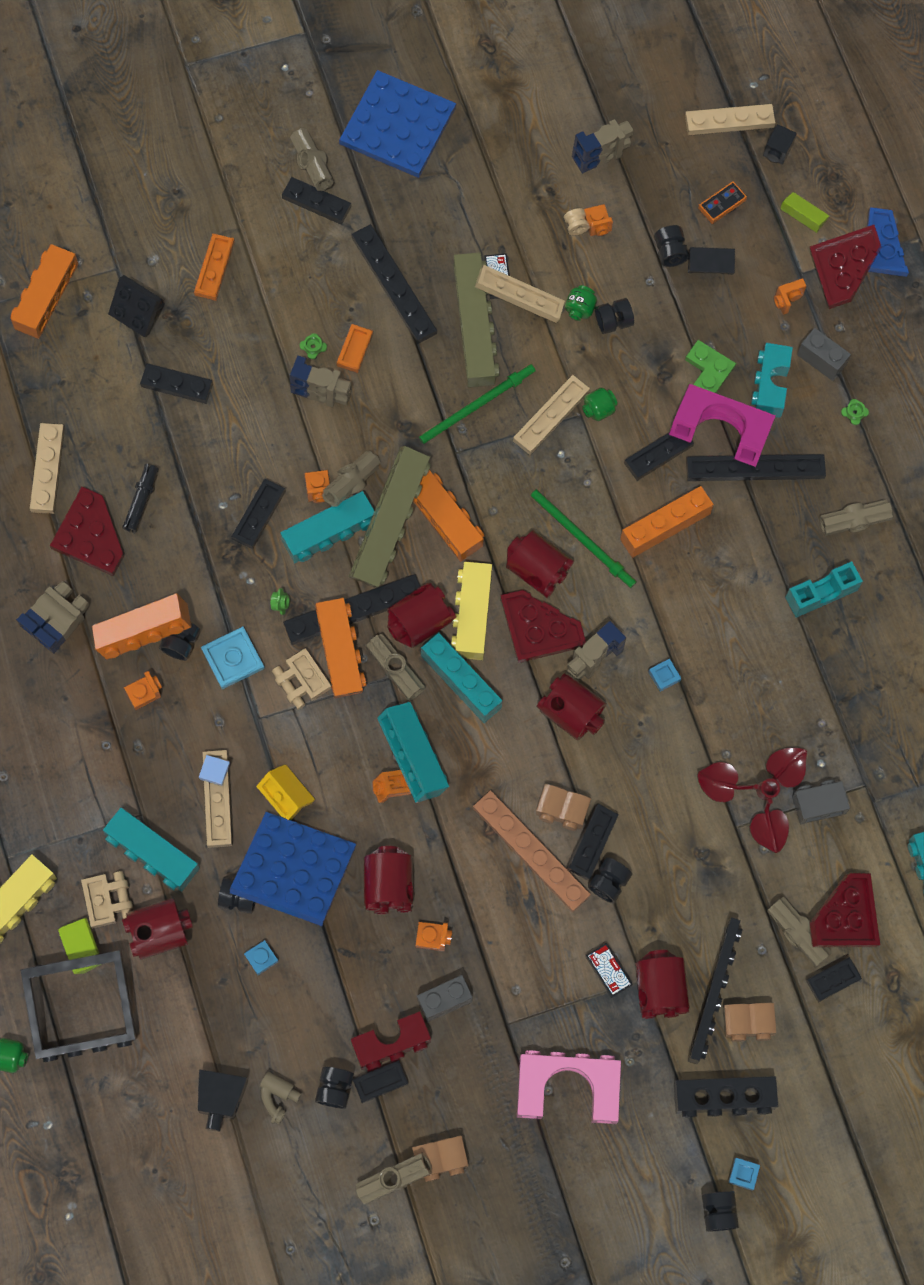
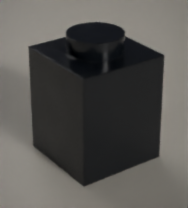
(779, 144)

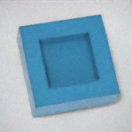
(664, 675)
(261, 957)
(744, 1174)

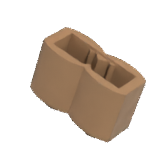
(563, 807)
(749, 1021)
(444, 1157)

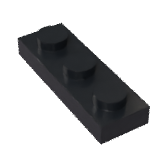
(316, 201)
(176, 383)
(656, 455)
(258, 513)
(592, 841)

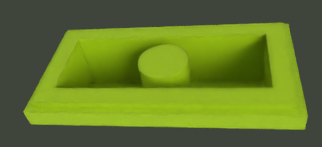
(804, 212)
(79, 942)

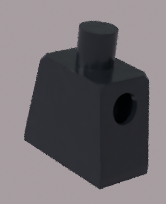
(219, 1096)

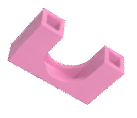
(600, 1073)

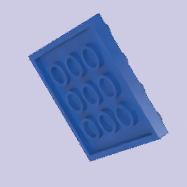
(397, 123)
(293, 868)

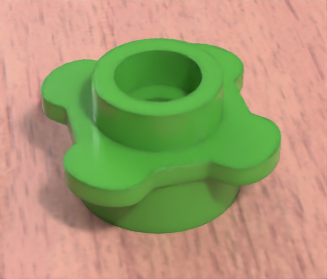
(310, 340)
(858, 406)
(280, 601)

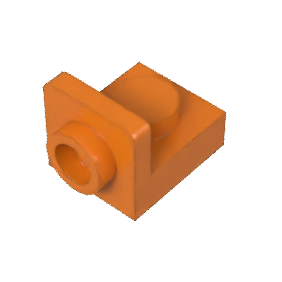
(598, 220)
(790, 291)
(315, 484)
(144, 691)
(390, 785)
(433, 936)

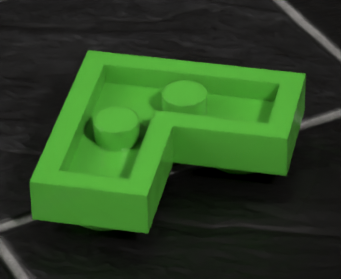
(713, 364)

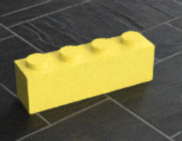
(473, 610)
(22, 891)

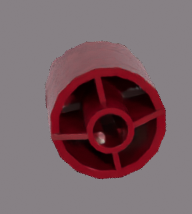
(538, 562)
(419, 615)
(573, 707)
(388, 880)
(166, 928)
(662, 985)

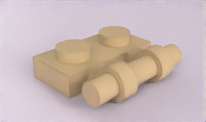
(308, 675)
(99, 901)

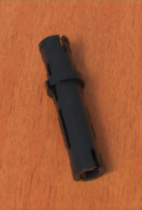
(140, 498)

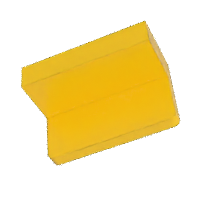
(285, 792)

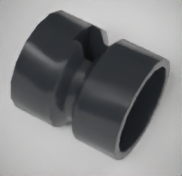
(671, 246)
(607, 319)
(179, 645)
(611, 878)
(229, 901)
(334, 1087)
(720, 1211)

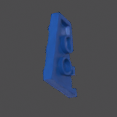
(890, 256)

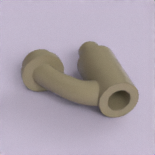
(275, 1085)

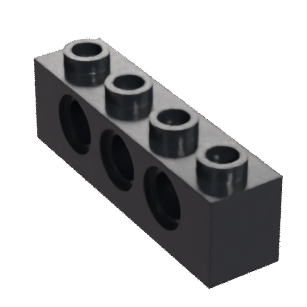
(764, 1088)

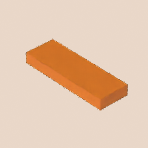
(214, 267)

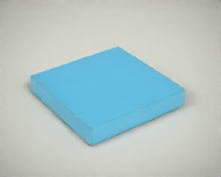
(232, 657)

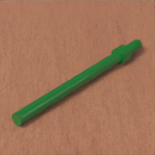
(513, 380)
(615, 568)

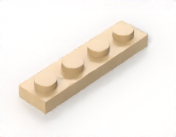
(730, 119)
(519, 293)
(551, 414)
(47, 468)
(218, 808)

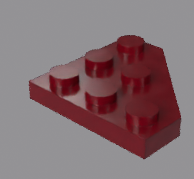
(845, 262)
(89, 534)
(538, 627)
(847, 915)

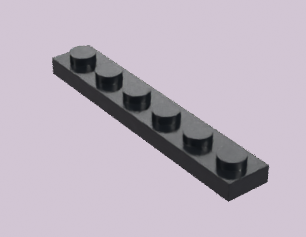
(394, 284)
(767, 468)
(361, 605)
(713, 1001)

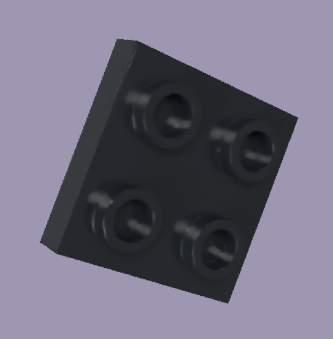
(135, 306)

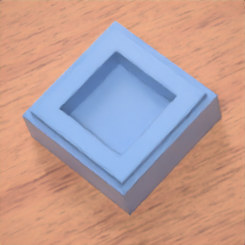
(214, 770)

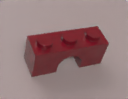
(372, 1052)

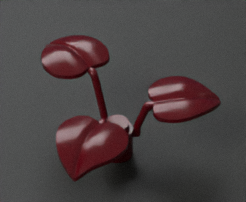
(788, 769)

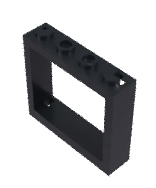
(97, 1044)

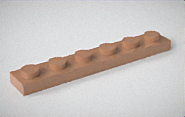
(531, 851)

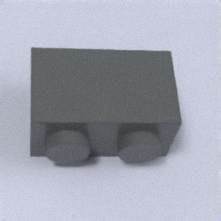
(823, 354)
(820, 802)
(444, 998)

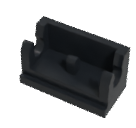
(711, 260)

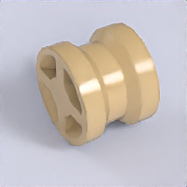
(576, 221)

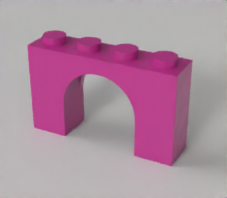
(705, 405)

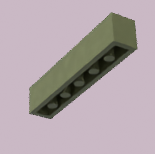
(474, 322)
(389, 517)

